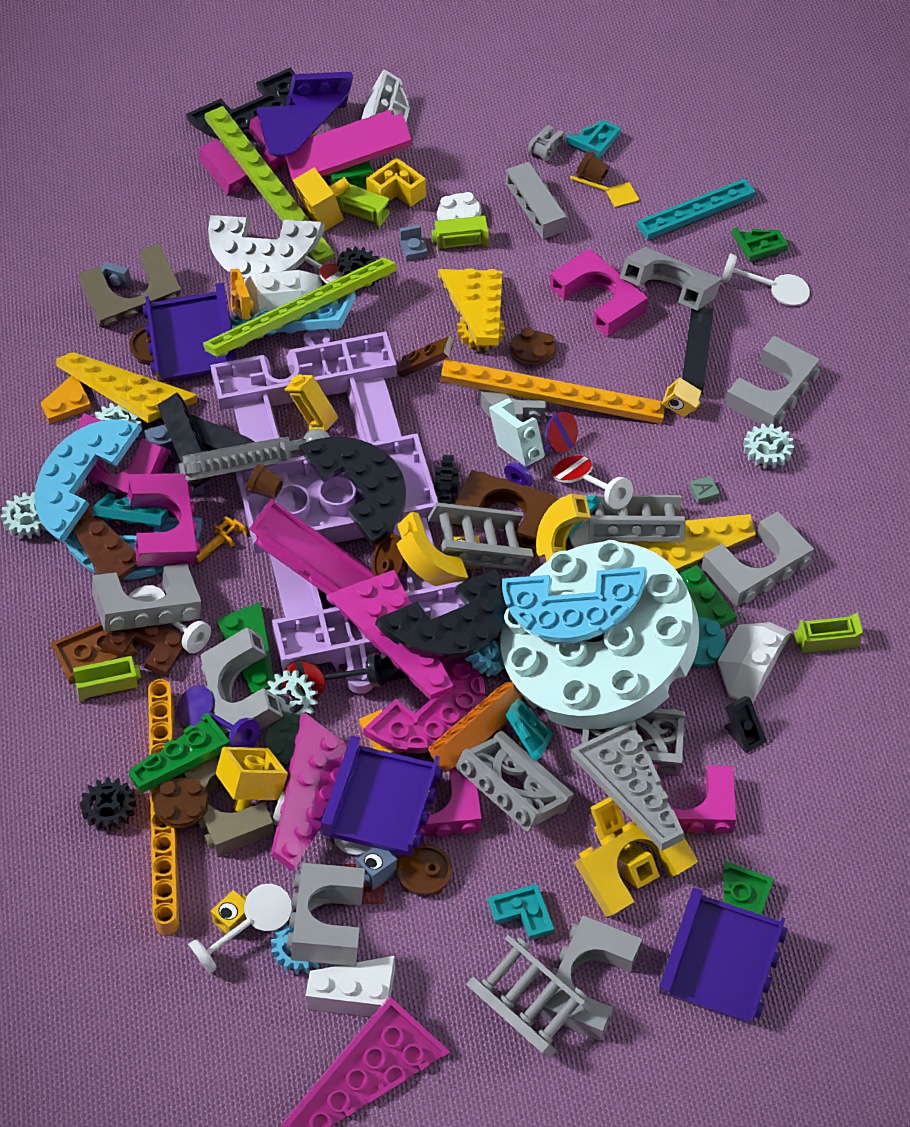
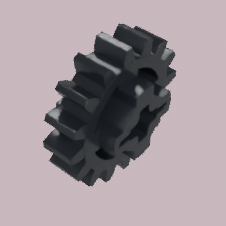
(355, 259)
(447, 479)
(108, 804)

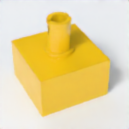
(320, 198)
(250, 775)

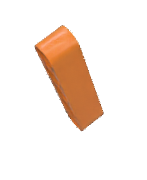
(475, 726)

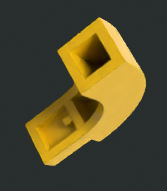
(558, 522)
(424, 557)
(633, 862)

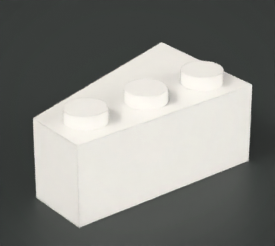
(351, 988)

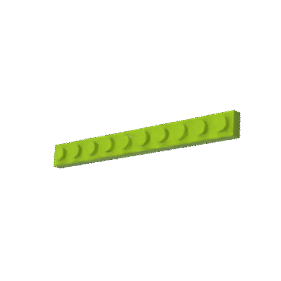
(262, 175)
(298, 307)

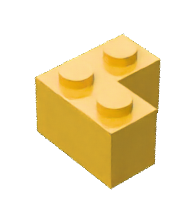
(399, 181)

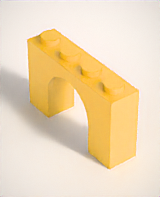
(600, 866)

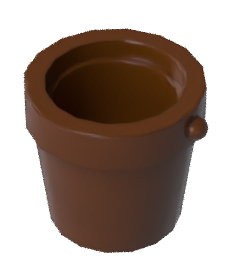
(592, 168)
(264, 482)

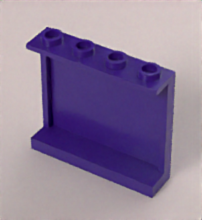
(180, 329)
(381, 799)
(723, 958)

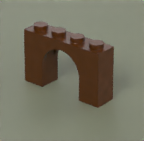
(484, 490)

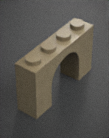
(109, 307)
(229, 830)

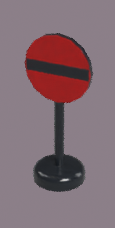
(374, 671)

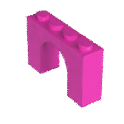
(226, 169)
(590, 270)
(148, 460)
(171, 493)
(717, 810)
(460, 814)

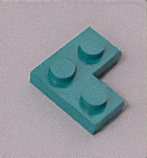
(524, 904)

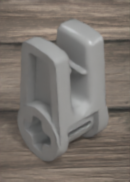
(545, 144)

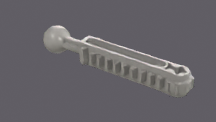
(244, 456)

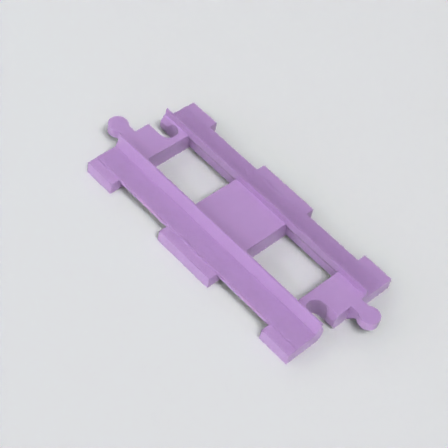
(360, 370)

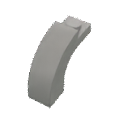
(523, 408)

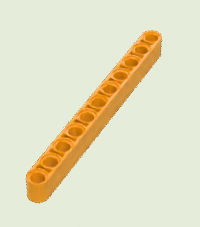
(162, 836)

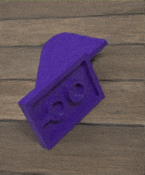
(308, 105)

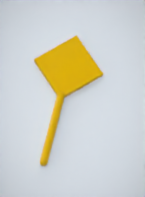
(619, 195)

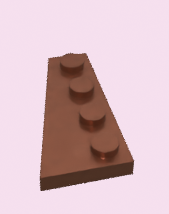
(104, 546)

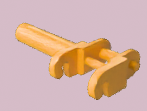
(221, 537)

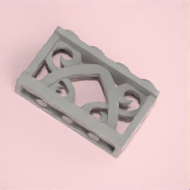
(650, 724)
(511, 759)

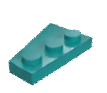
(111, 508)

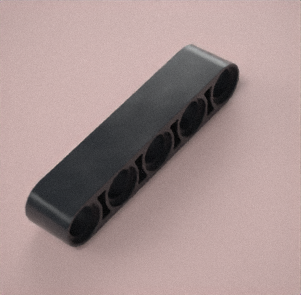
(697, 347)
(182, 430)
(216, 436)

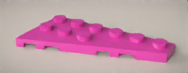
(376, 598)
(307, 790)
(373, 1063)

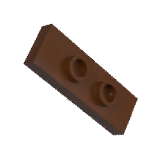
(425, 356)

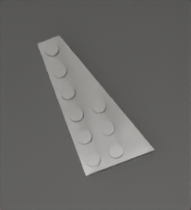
(630, 779)

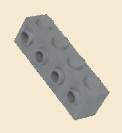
(536, 200)

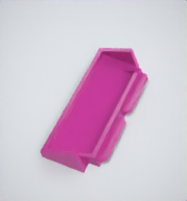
(351, 145)
(306, 550)

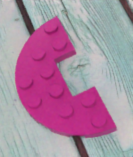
(415, 732)

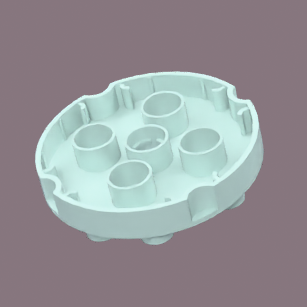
(627, 670)

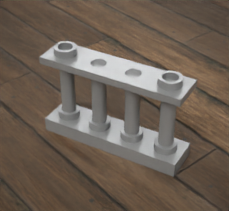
(640, 520)
(481, 554)
(523, 1022)

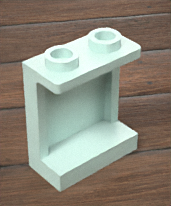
(516, 437)

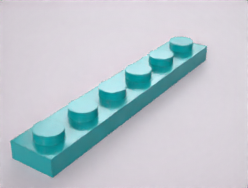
(696, 209)

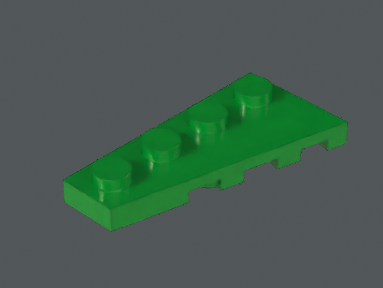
(260, 672)
(191, 749)

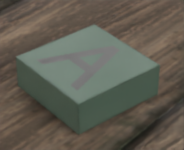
(704, 489)

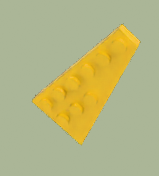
(478, 299)
(127, 389)
(700, 538)

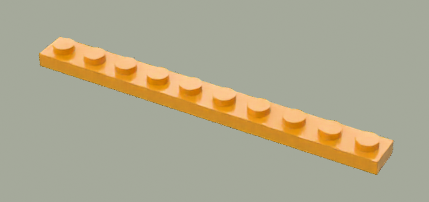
(552, 391)

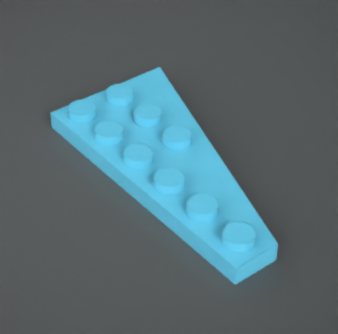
(327, 317)

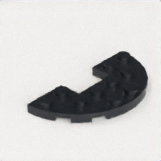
(274, 92)
(371, 473)
(456, 632)

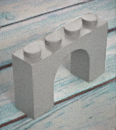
(696, 285)
(771, 406)
(744, 582)
(121, 612)
(222, 667)
(316, 940)
(591, 942)

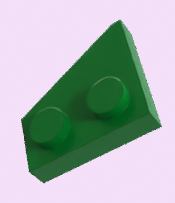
(760, 243)

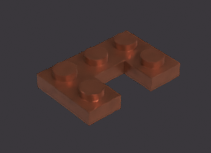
(164, 641)

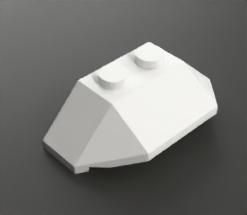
(386, 96)
(278, 288)
(751, 658)

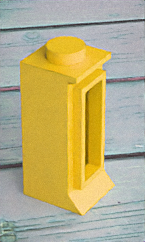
(312, 402)

